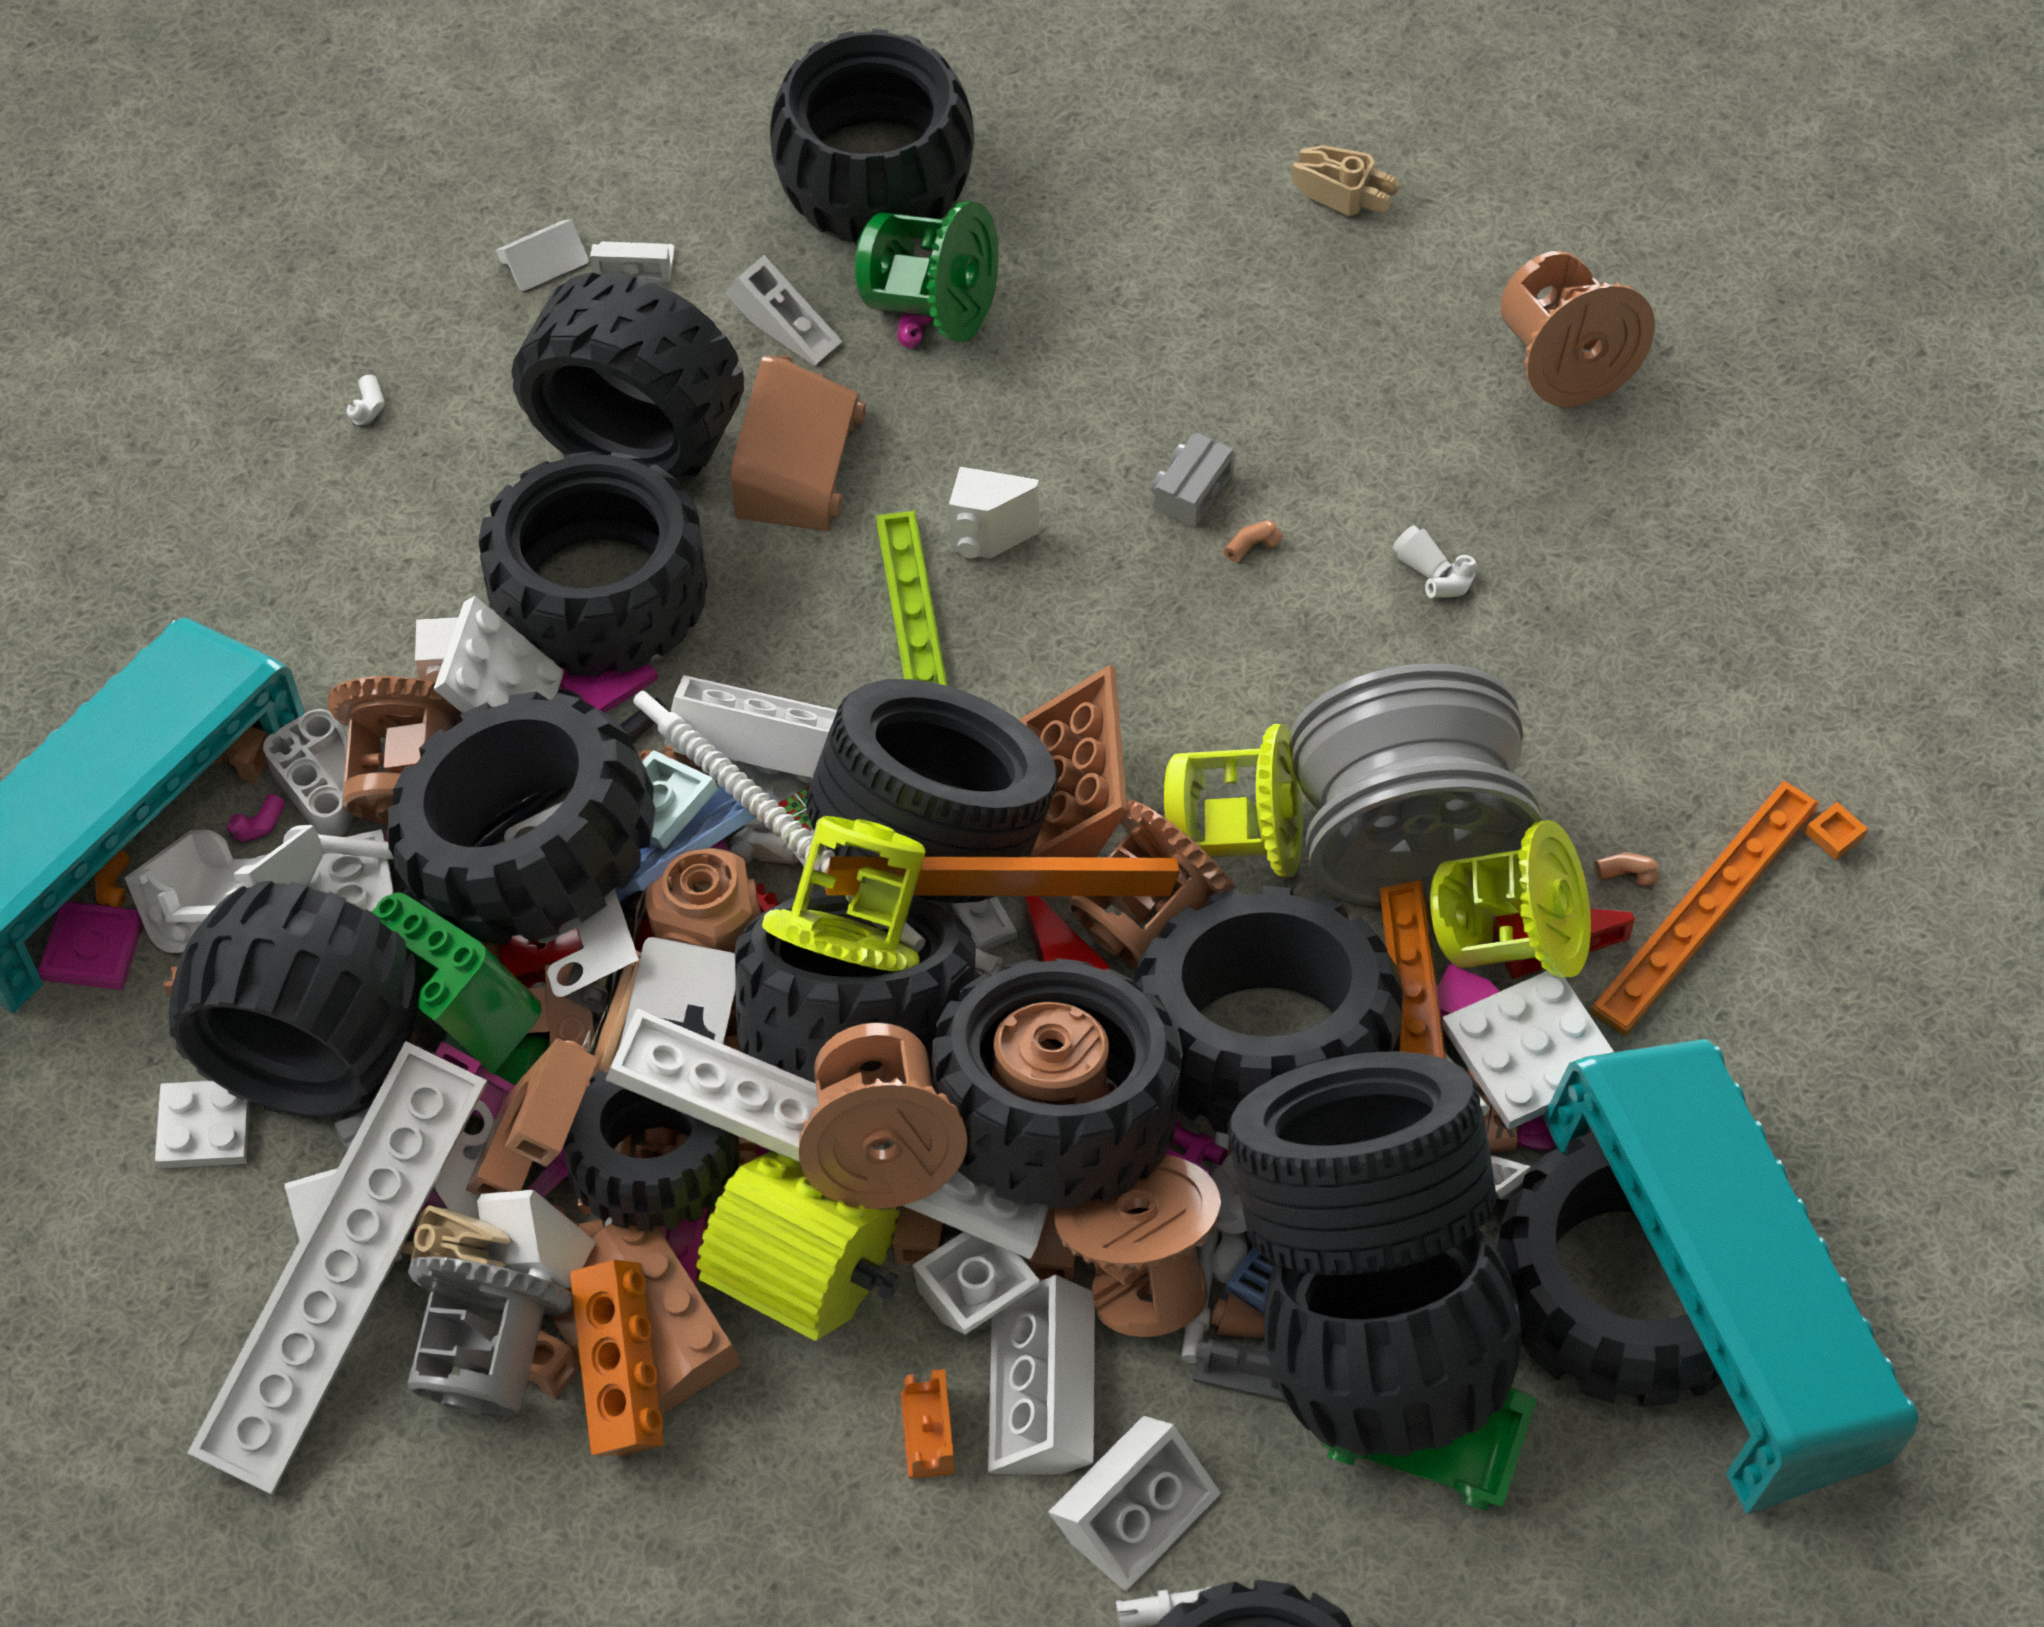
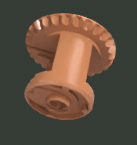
(1574, 318)
(392, 708)
(1197, 879)
(1044, 1072)
(878, 1106)
(1147, 1250)

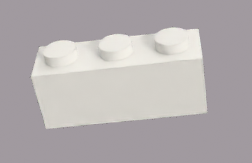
(1135, 1501)

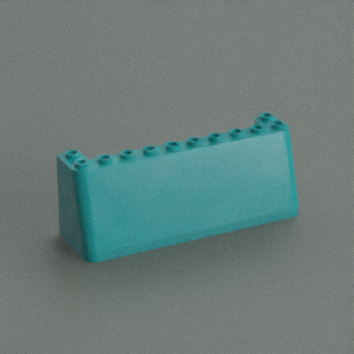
(119, 768)
(1742, 1265)

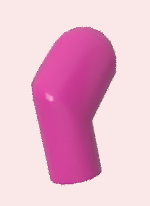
(911, 329)

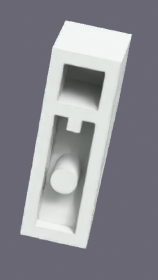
(782, 312)

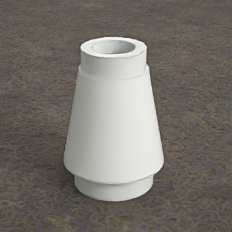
(1421, 553)

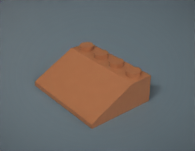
(1086, 746)
(685, 1335)

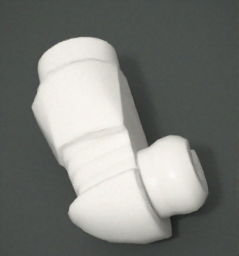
(761, 846)

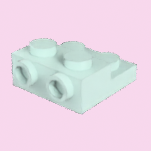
(676, 795)

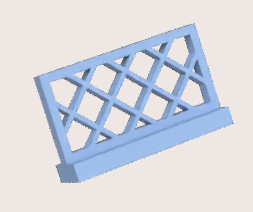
(711, 824)

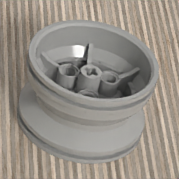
(1409, 776)

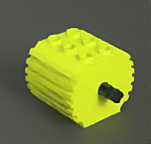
(794, 1248)

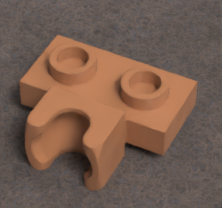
(561, 1015)

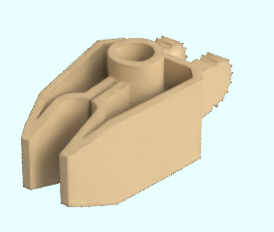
(1343, 180)
(454, 1236)

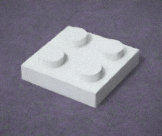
(200, 1126)

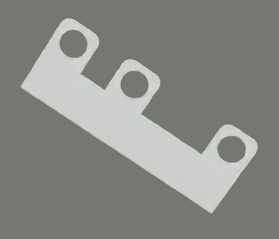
(603, 935)

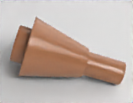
(1237, 1318)

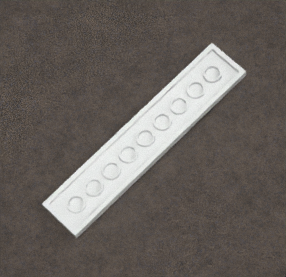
(771, 1111)
(337, 1268)

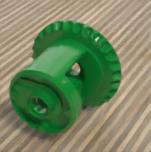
(950, 285)

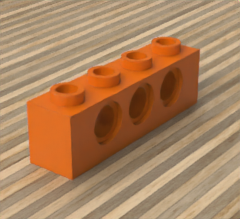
(616, 1358)

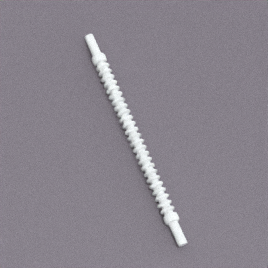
(674, 728)

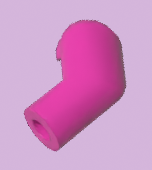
(257, 826)

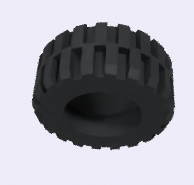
(644, 1189)

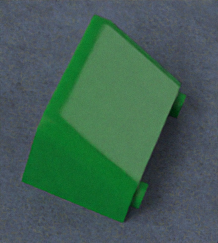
(1475, 1463)

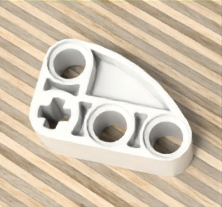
(301, 758)

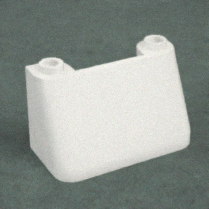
(198, 872)

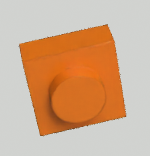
(1836, 831)

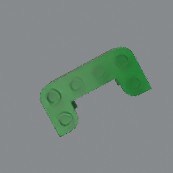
(462, 983)

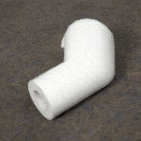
(370, 405)

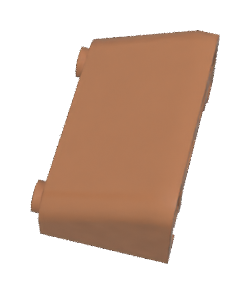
(793, 446)

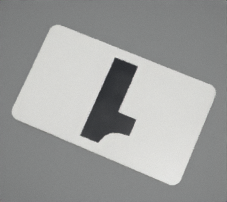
(685, 986)

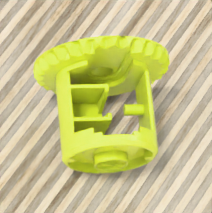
(1234, 822)
(1538, 881)
(880, 898)

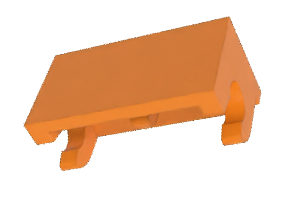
(927, 1426)

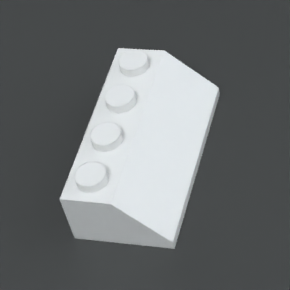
(755, 726)
(1043, 1381)

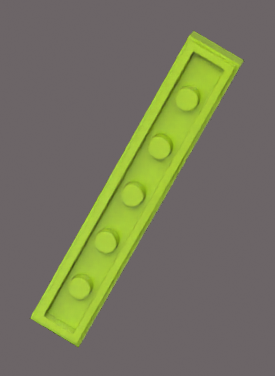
(910, 597)

